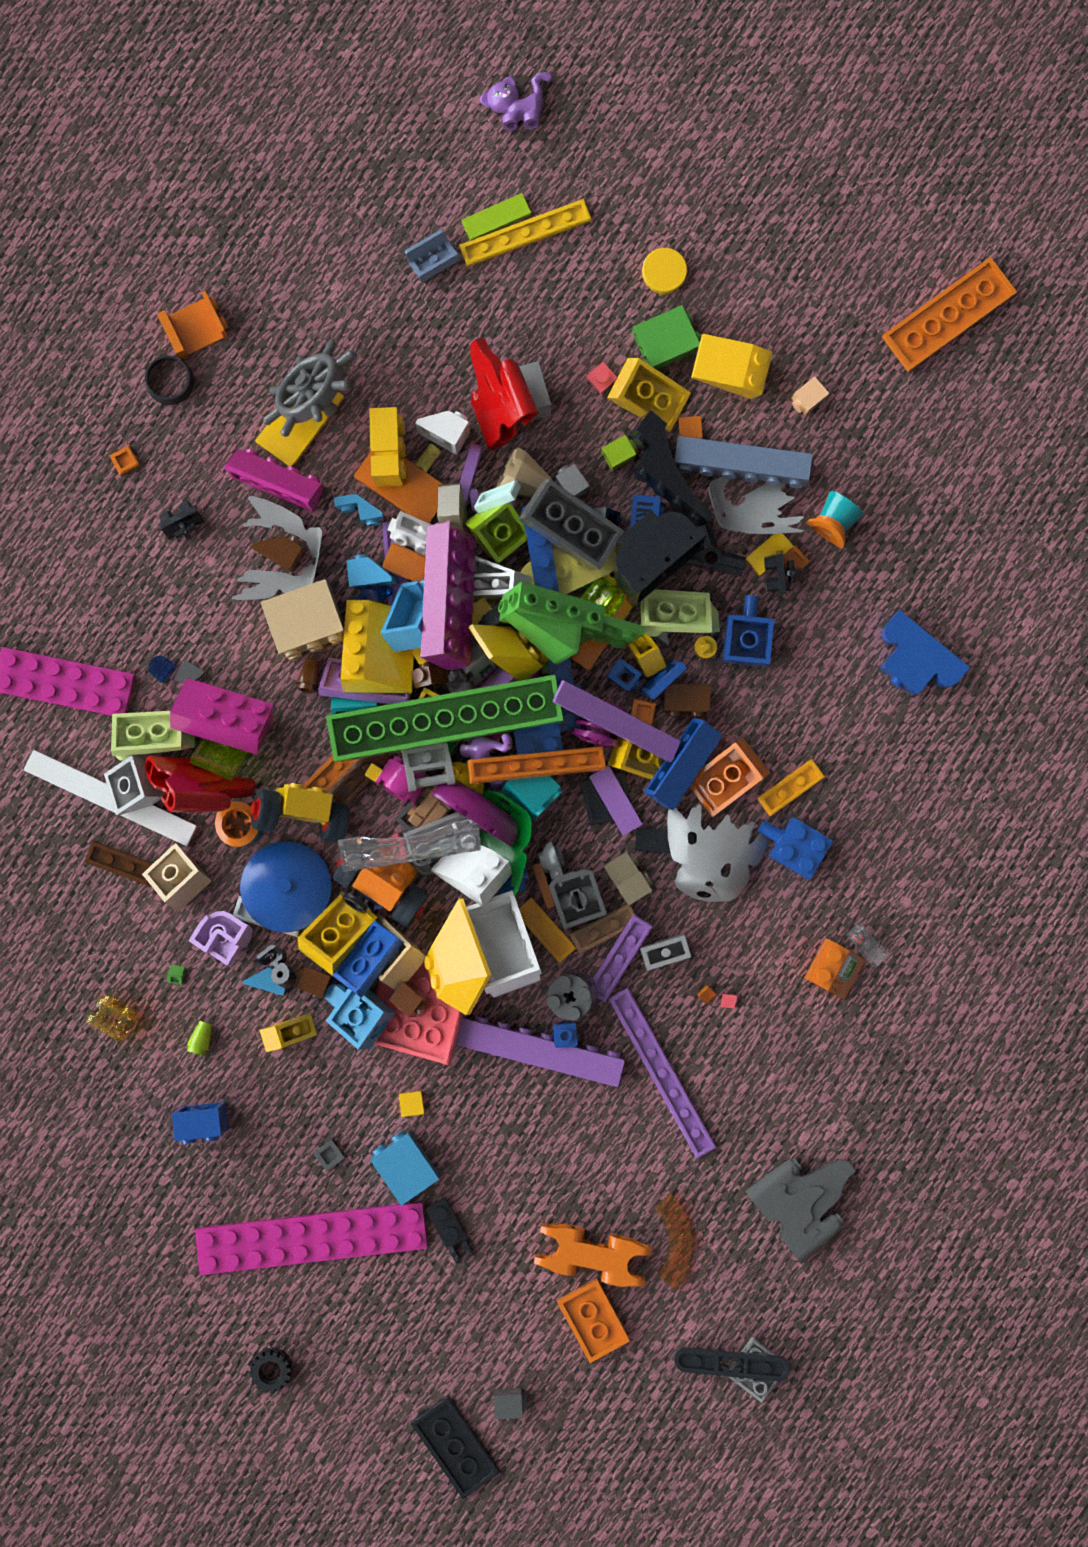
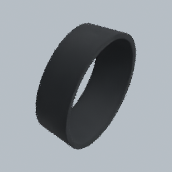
(183, 395)

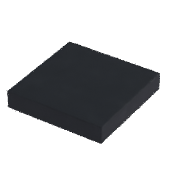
(595, 807)

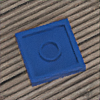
(662, 679)

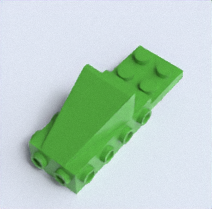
(562, 622)

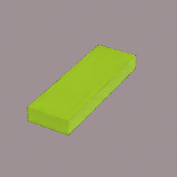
(496, 217)

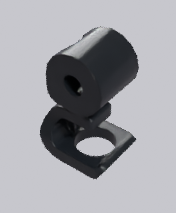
(281, 973)

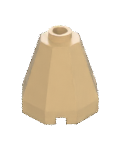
(525, 471)

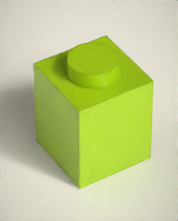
(619, 452)

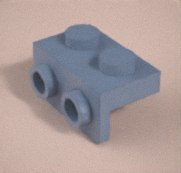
(431, 255)

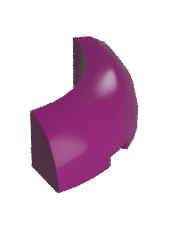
(479, 810)

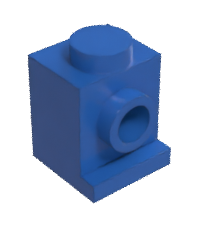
(620, 668)

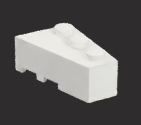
(494, 580)

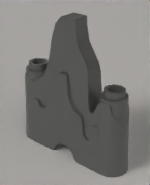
(801, 1201)

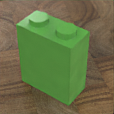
(667, 338)

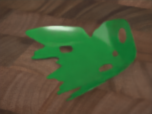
(513, 854)

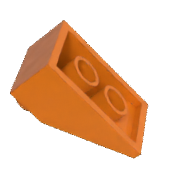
(728, 777)

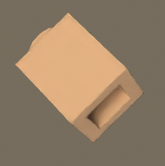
(809, 396)

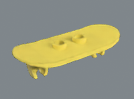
(572, 573)

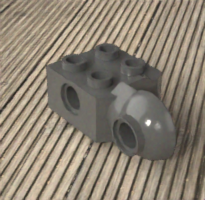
(573, 892)

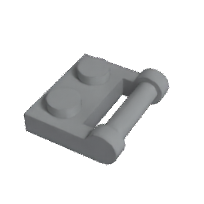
(428, 759)

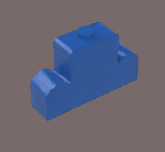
(918, 657)

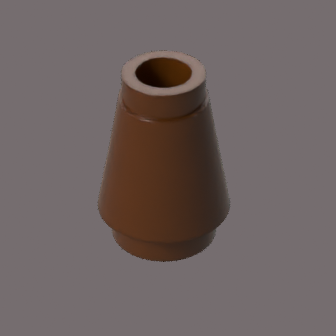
(308, 677)

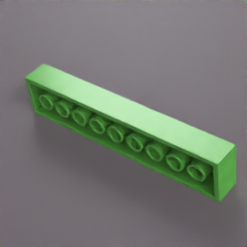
(444, 719)

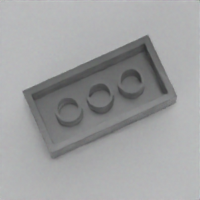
(571, 525)

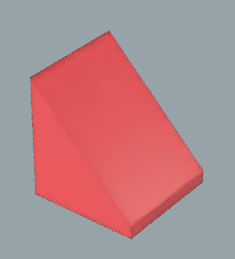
(728, 1000)

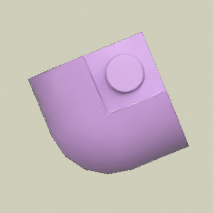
(222, 936)

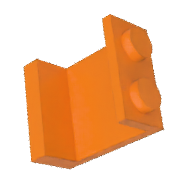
(194, 326)

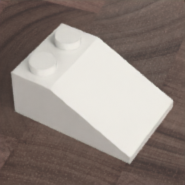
(474, 873)

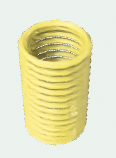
(426, 454)

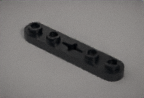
(755, 1365)

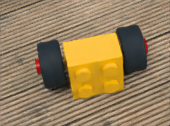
(304, 805)

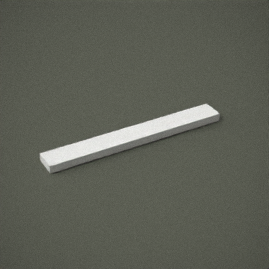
(98, 793)

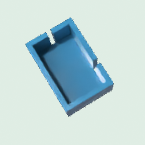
(404, 621)

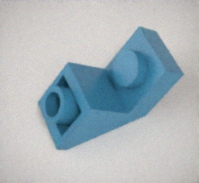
(368, 513)

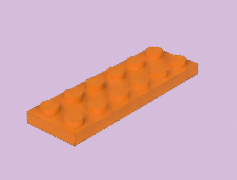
(949, 314)

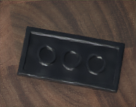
(455, 1446)

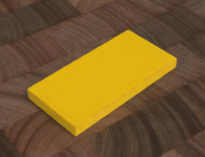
(292, 447)

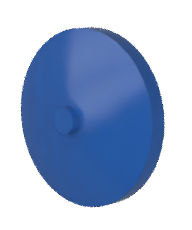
(285, 886)

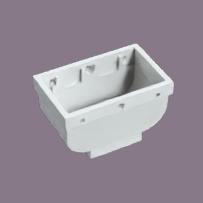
(505, 944)

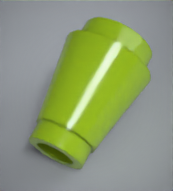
(200, 1039)

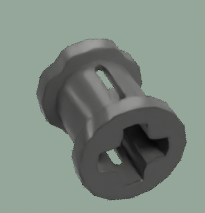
(424, 867)

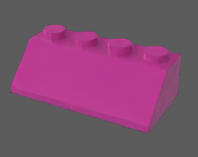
(274, 479)

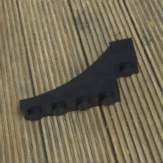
(659, 469)

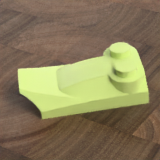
(678, 613)
(146, 734)

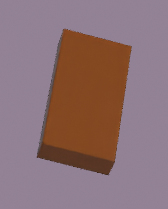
(543, 885)

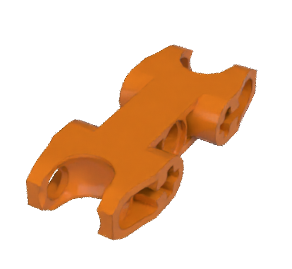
(608, 1258)

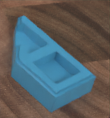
(263, 981)

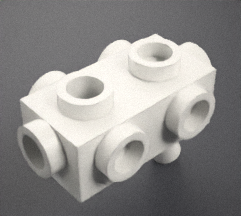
(409, 531)

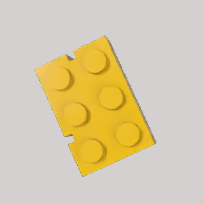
(388, 445)

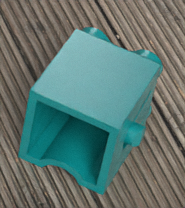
(532, 793)

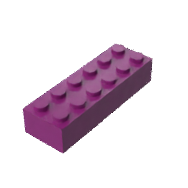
(448, 596)

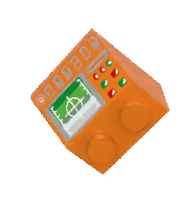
(834, 968)

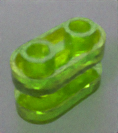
(605, 594)

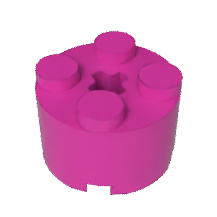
(395, 780)

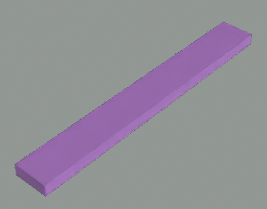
(662, 1072)

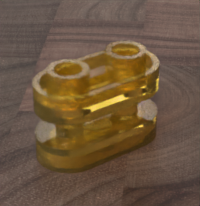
(109, 1005)

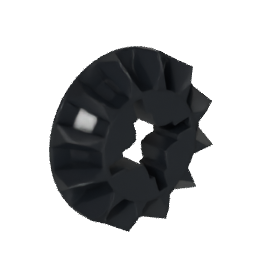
(356, 900)

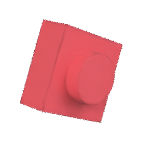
(601, 377)

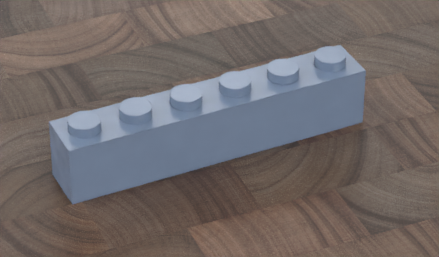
(743, 461)

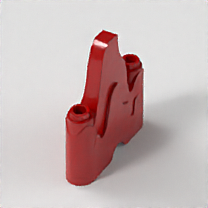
(501, 396)
(192, 787)

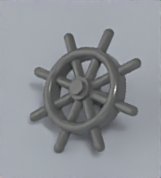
(309, 388)

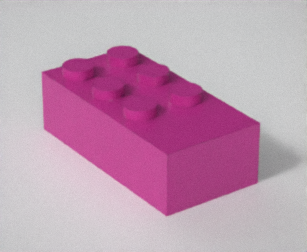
(221, 716)

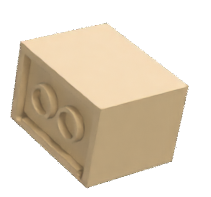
(304, 619)

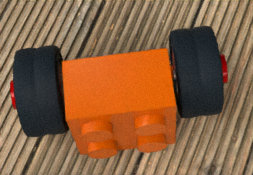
(386, 887)

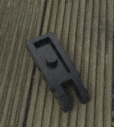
(448, 1228)

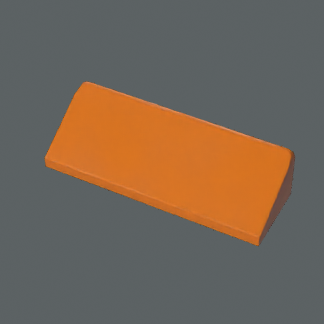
(405, 562)

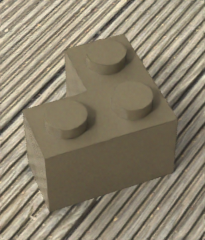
(627, 878)

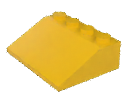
(367, 658)

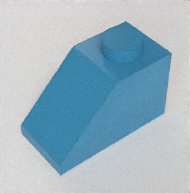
(368, 572)

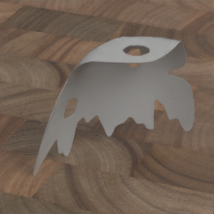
(759, 508)
(272, 581)
(710, 853)

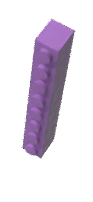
(539, 1050)

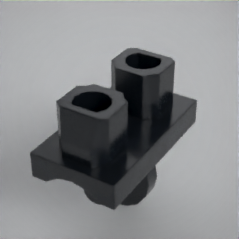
(182, 522)
(777, 562)

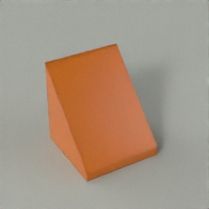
(706, 994)

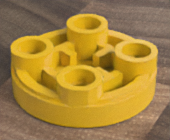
(664, 270)

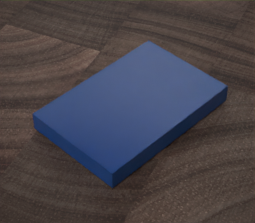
(368, 958)

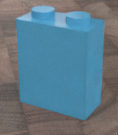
(404, 1167)

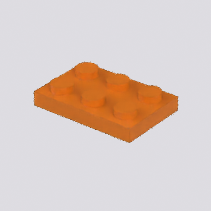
(593, 1320)

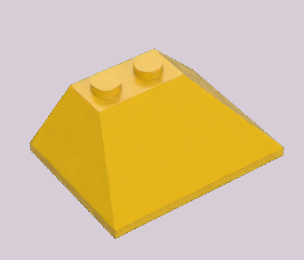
(457, 962)

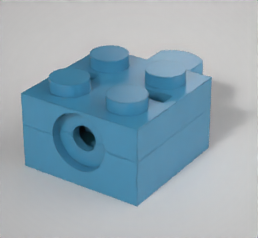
(356, 1017)

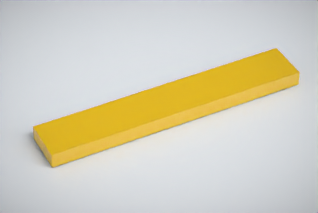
(525, 233)

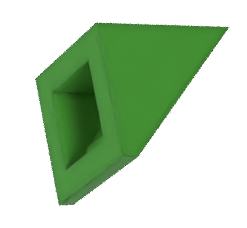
(176, 973)

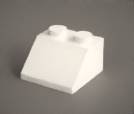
(445, 429)

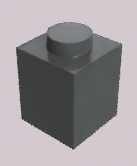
(509, 1403)

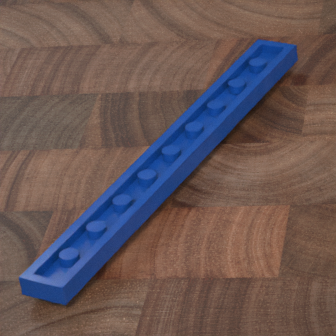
(545, 576)

